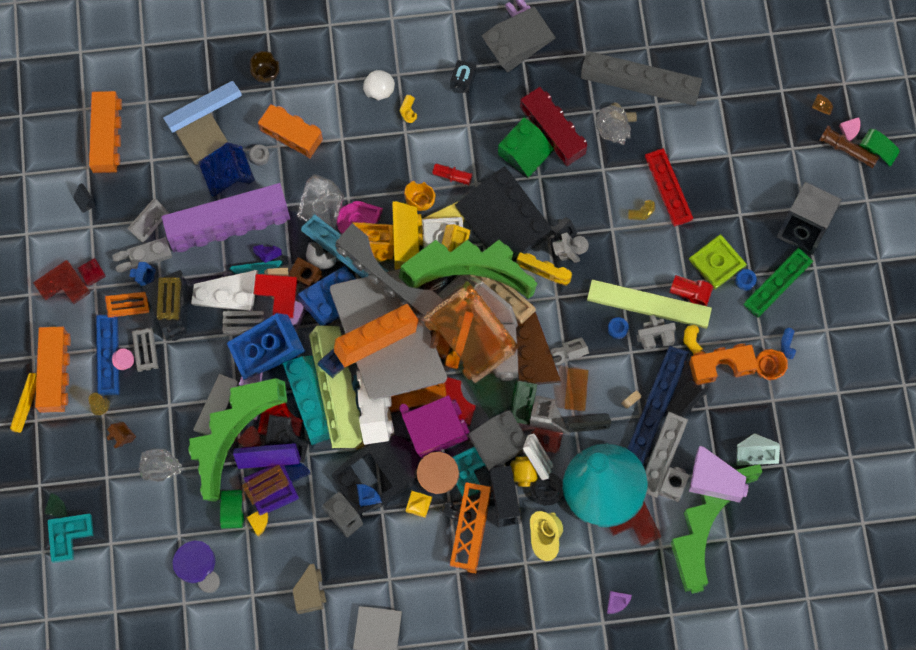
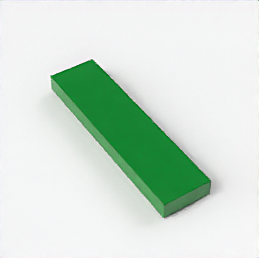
(778, 283)

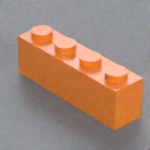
(104, 132)
(375, 335)
(51, 369)

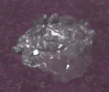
(613, 124)
(158, 465)

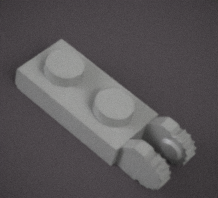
(149, 252)

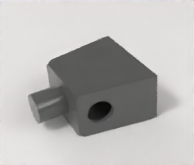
(342, 514)

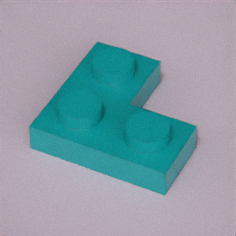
(468, 463)
(63, 531)

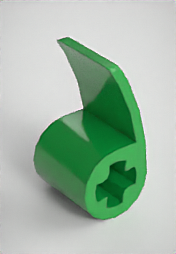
(879, 144)
(231, 509)

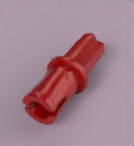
(452, 174)

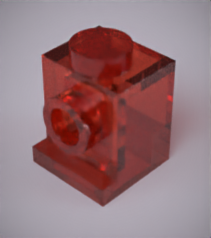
(555, 439)

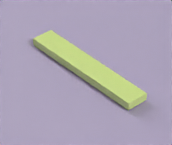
(649, 304)

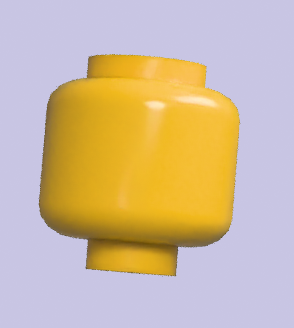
(523, 471)

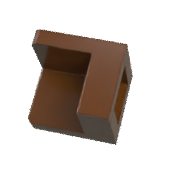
(440, 343)

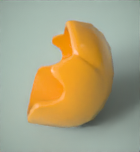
(419, 195)

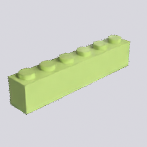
(336, 392)

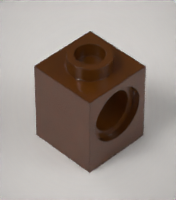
(300, 267)

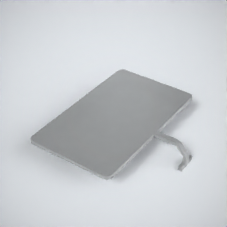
(400, 366)

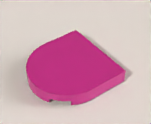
(358, 212)

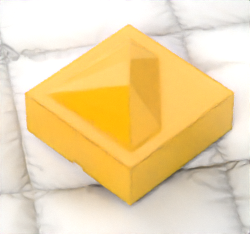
(418, 504)

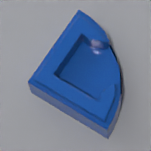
(367, 495)

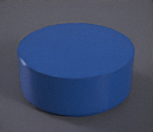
(746, 279)
(618, 328)

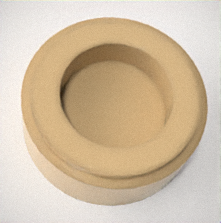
(629, 401)

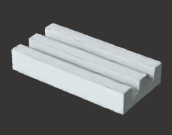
(537, 456)

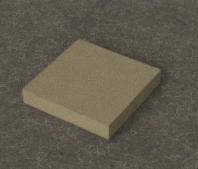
(201, 137)

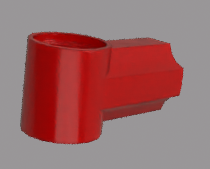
(698, 292)

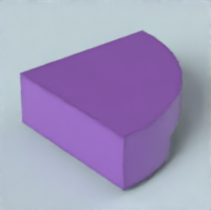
(617, 602)

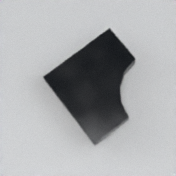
(281, 432)

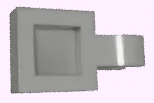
(572, 349)

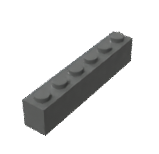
(641, 78)

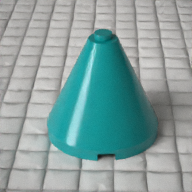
(605, 485)

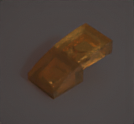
(576, 389)

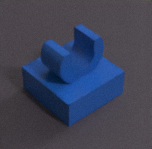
(143, 274)

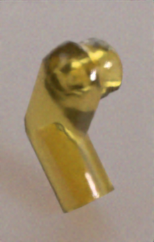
(644, 213)

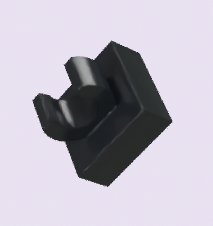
(562, 227)

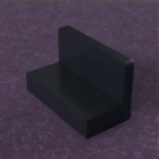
(686, 399)

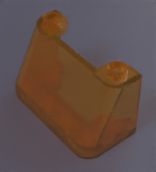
(471, 331)

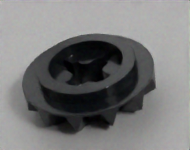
(552, 497)

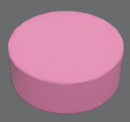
(122, 359)

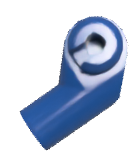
(786, 342)

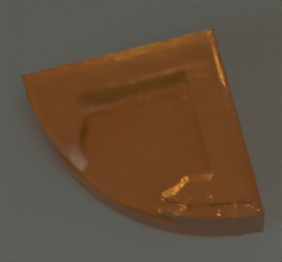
(823, 104)

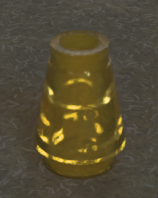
(99, 407)

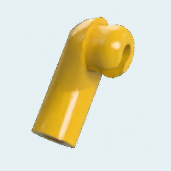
(406, 110)
(690, 336)

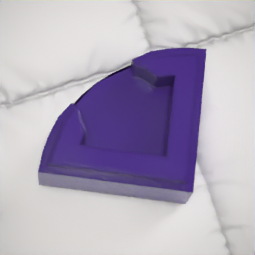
(267, 253)

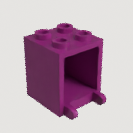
(435, 426)

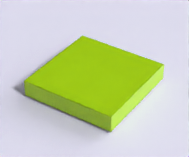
(717, 262)

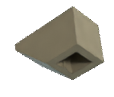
(307, 591)

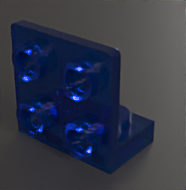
(225, 168)

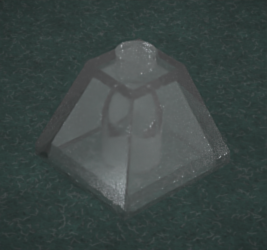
(322, 199)

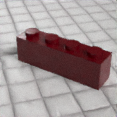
(553, 125)

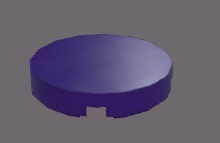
(194, 561)

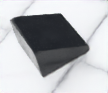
(83, 198)

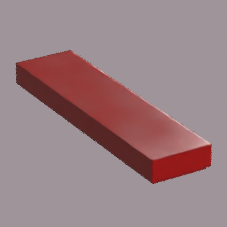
(668, 187)

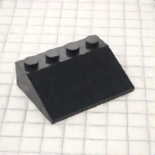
(504, 213)

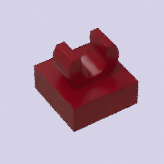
(91, 272)

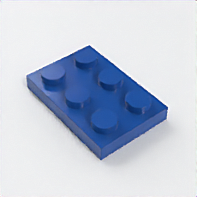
(318, 298)

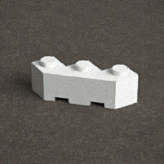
(373, 417)

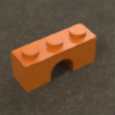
(739, 358)

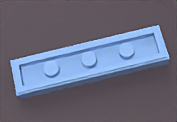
(202, 106)

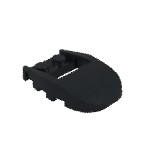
(397, 462)

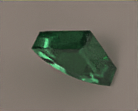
(55, 507)

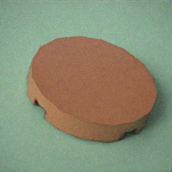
(438, 472)

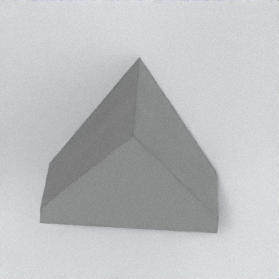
(547, 416)

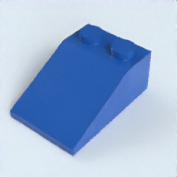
(265, 346)

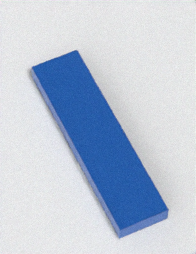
(106, 346)

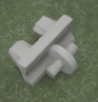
(569, 248)
(656, 329)

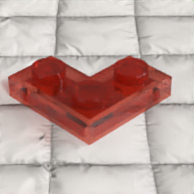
(61, 278)
(642, 525)

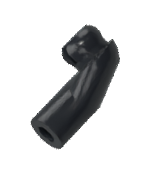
(454, 514)

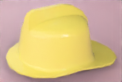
(545, 534)

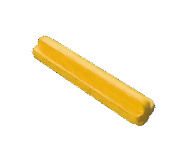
(24, 403)

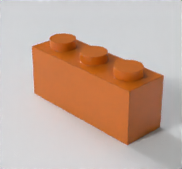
(290, 130)

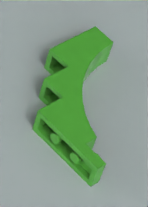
(690, 549)

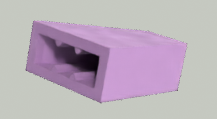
(716, 478)

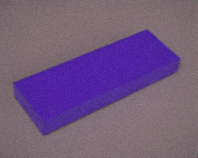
(266, 456)

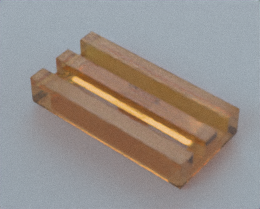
(277, 469)

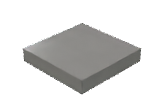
(377, 629)

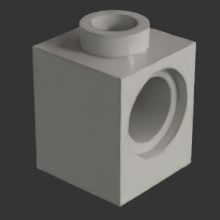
(669, 491)

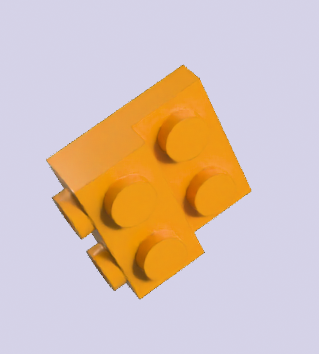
(380, 239)

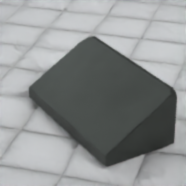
(588, 423)

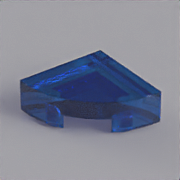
(297, 471)

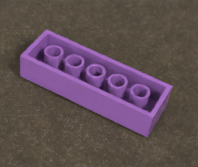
(226, 218)

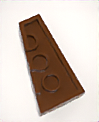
(533, 354)

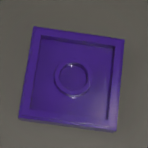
(279, 498)

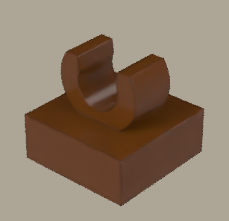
(121, 434)

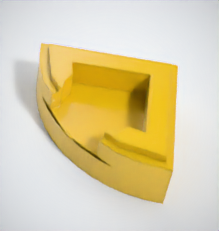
(258, 522)

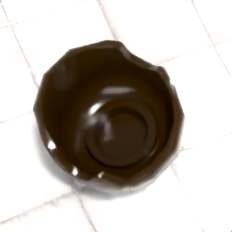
(264, 67)

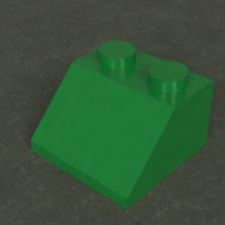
(525, 147)

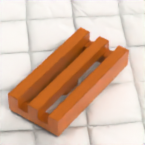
(124, 312)

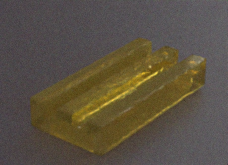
(168, 314)

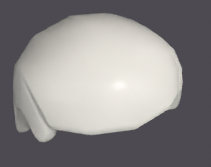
(379, 85)

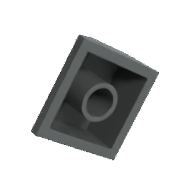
(499, 440)

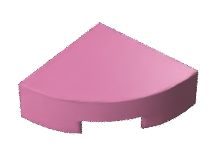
(850, 128)

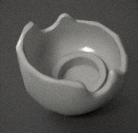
(319, 258)

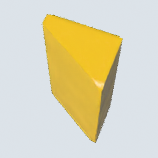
(454, 236)

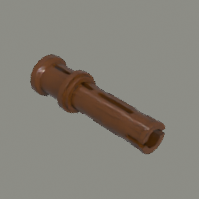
(840, 142)

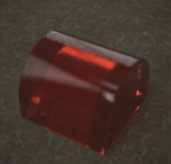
(250, 438)

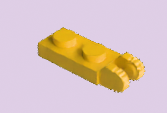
(544, 269)

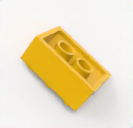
(405, 232)

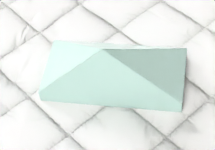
(757, 451)

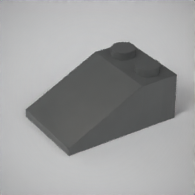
(518, 38)

